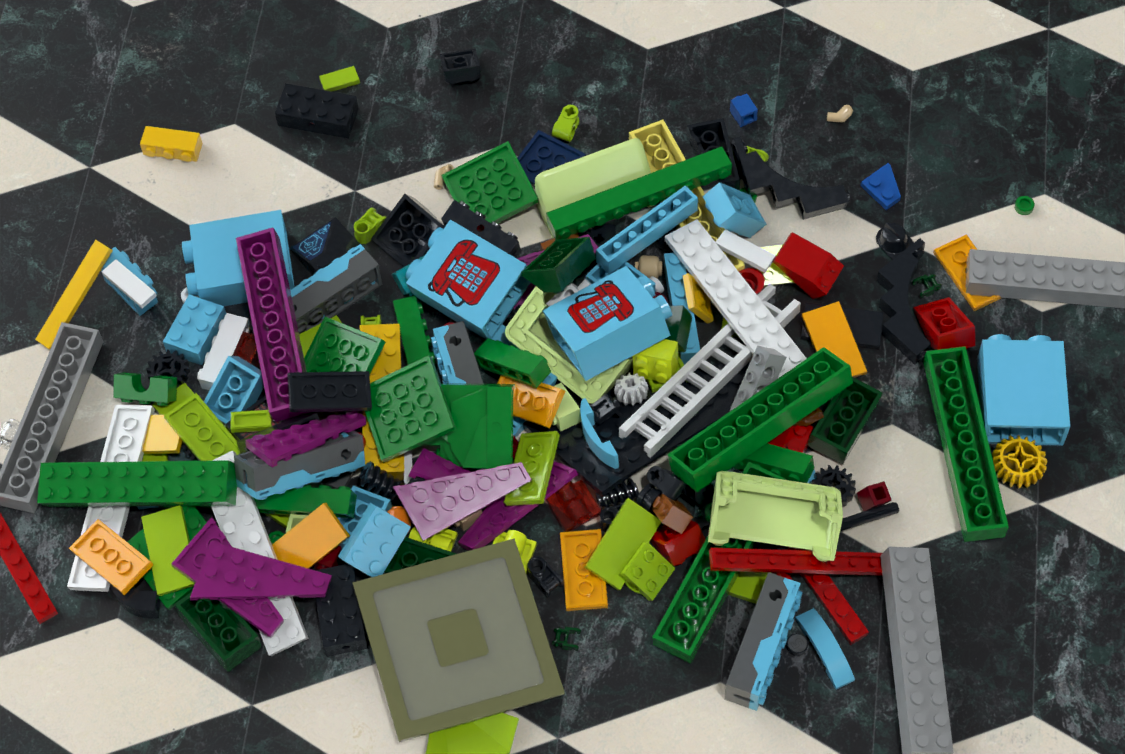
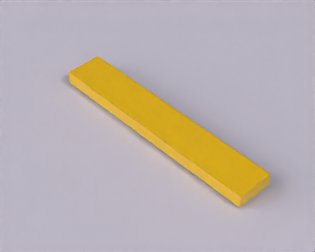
(74, 292)

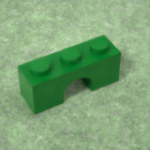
(129, 388)

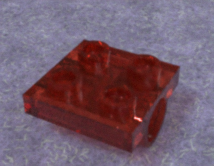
(573, 505)

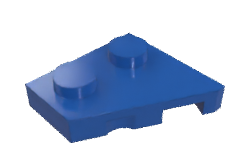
(882, 187)

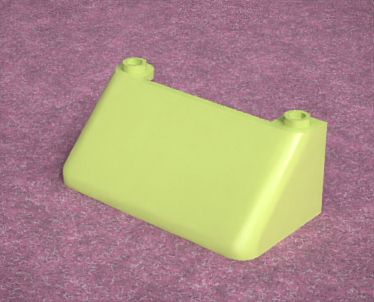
(590, 175)
(532, 333)
(776, 513)

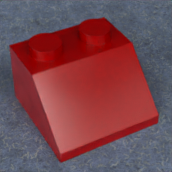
(677, 546)

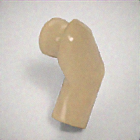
(841, 116)
(438, 181)

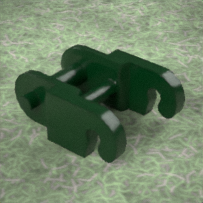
(925, 279)
(567, 631)

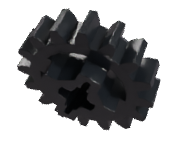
(169, 365)
(842, 482)

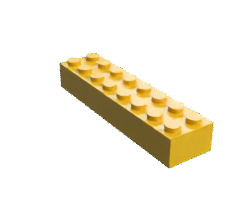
(387, 363)

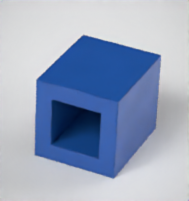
(743, 110)

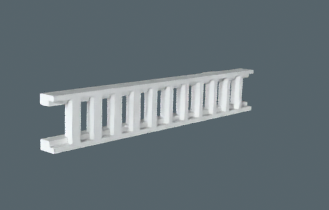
(682, 415)

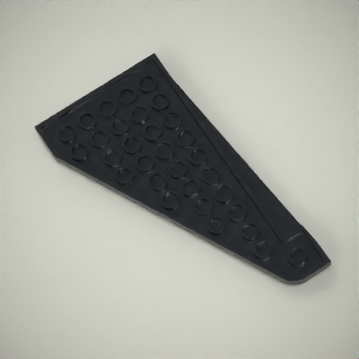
(576, 453)

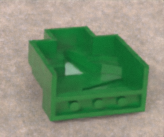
(482, 425)

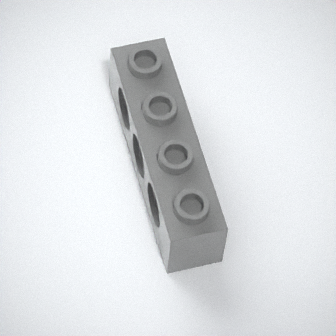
(761, 372)

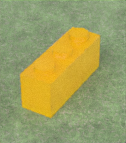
(171, 144)

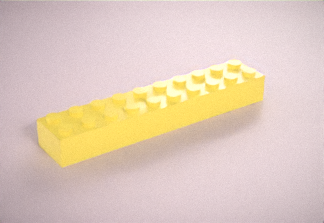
(663, 152)

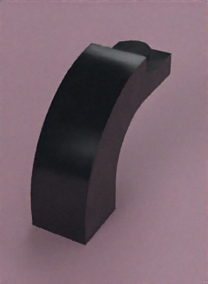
(139, 603)

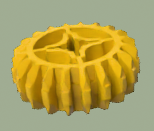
(1028, 456)

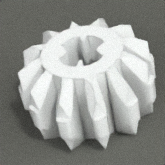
(631, 389)

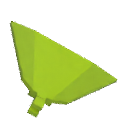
(481, 736)

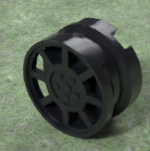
(647, 497)

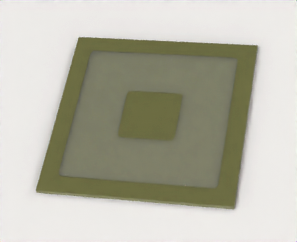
(457, 639)

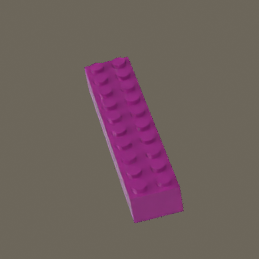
(271, 317)

